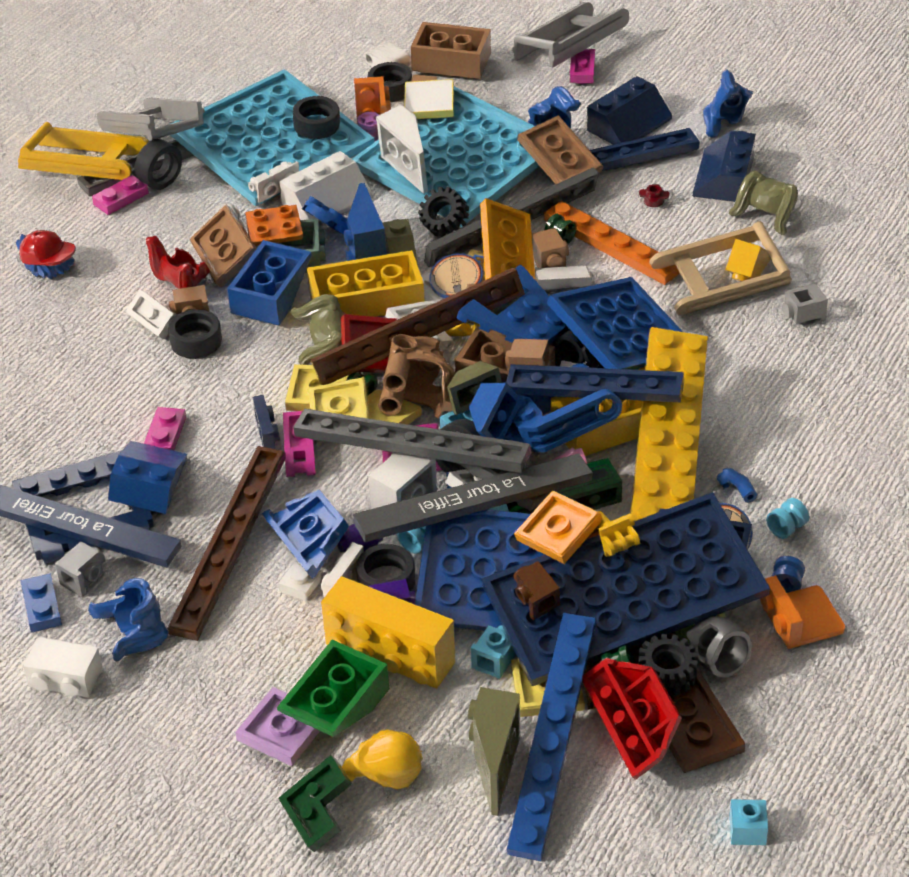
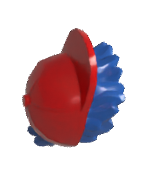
(45, 253)

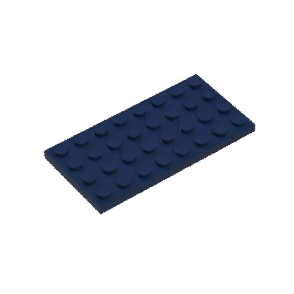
(677, 576)

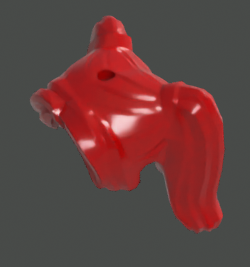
(179, 269)

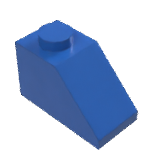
(494, 409)

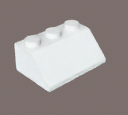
(329, 181)

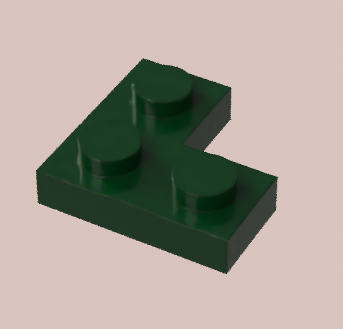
(308, 800)

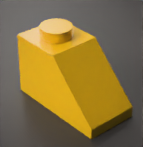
(746, 260)

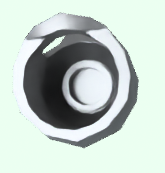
(720, 645)

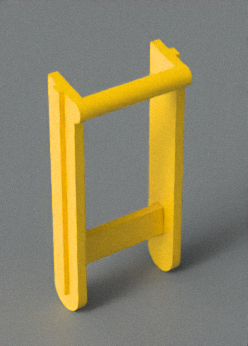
(107, 166)

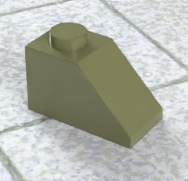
(399, 237)
(466, 383)

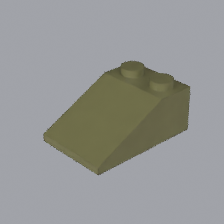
(495, 739)

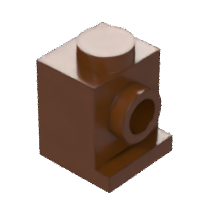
(537, 589)

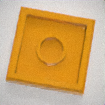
(558, 527)

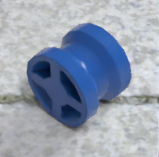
(789, 572)

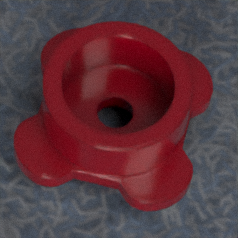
(654, 195)

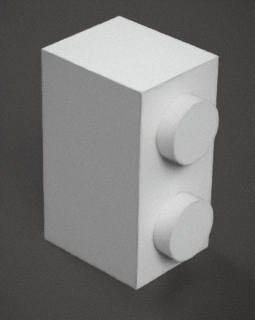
(62, 667)

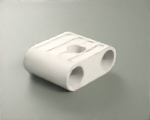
(387, 53)

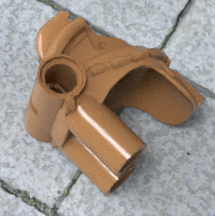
(411, 373)

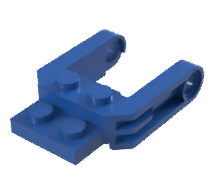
(563, 424)

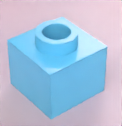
(748, 822)

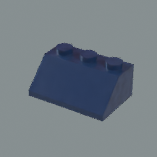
(628, 112)
(725, 166)

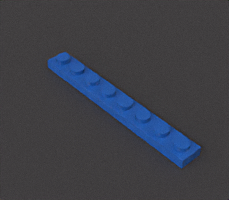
(551, 738)

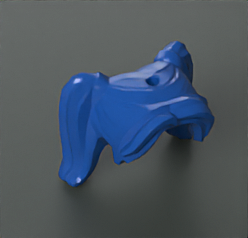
(558, 104)
(724, 105)
(137, 617)

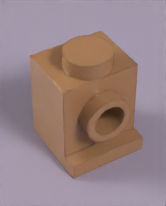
(189, 299)

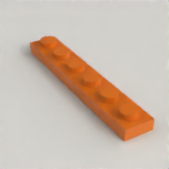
(613, 242)

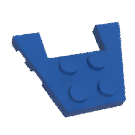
(524, 319)

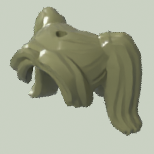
(766, 195)
(324, 325)

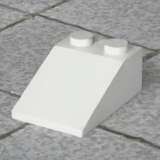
(402, 145)

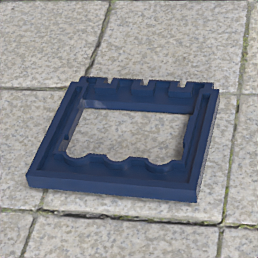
(61, 481)

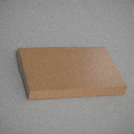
(558, 150)
(223, 245)

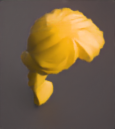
(386, 759)

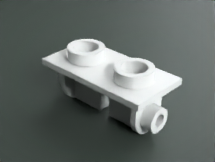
(269, 185)

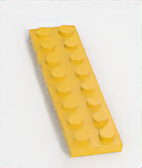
(670, 429)

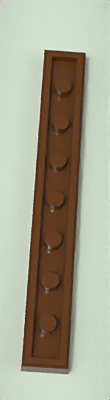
(424, 322)
(226, 544)

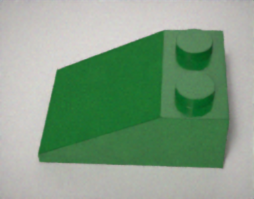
(337, 689)

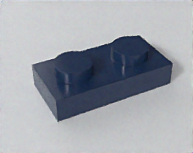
(264, 416)

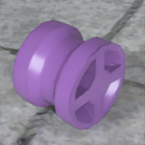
(368, 122)

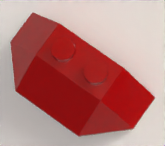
(634, 711)

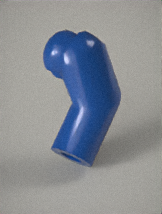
(743, 484)

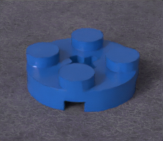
(325, 214)

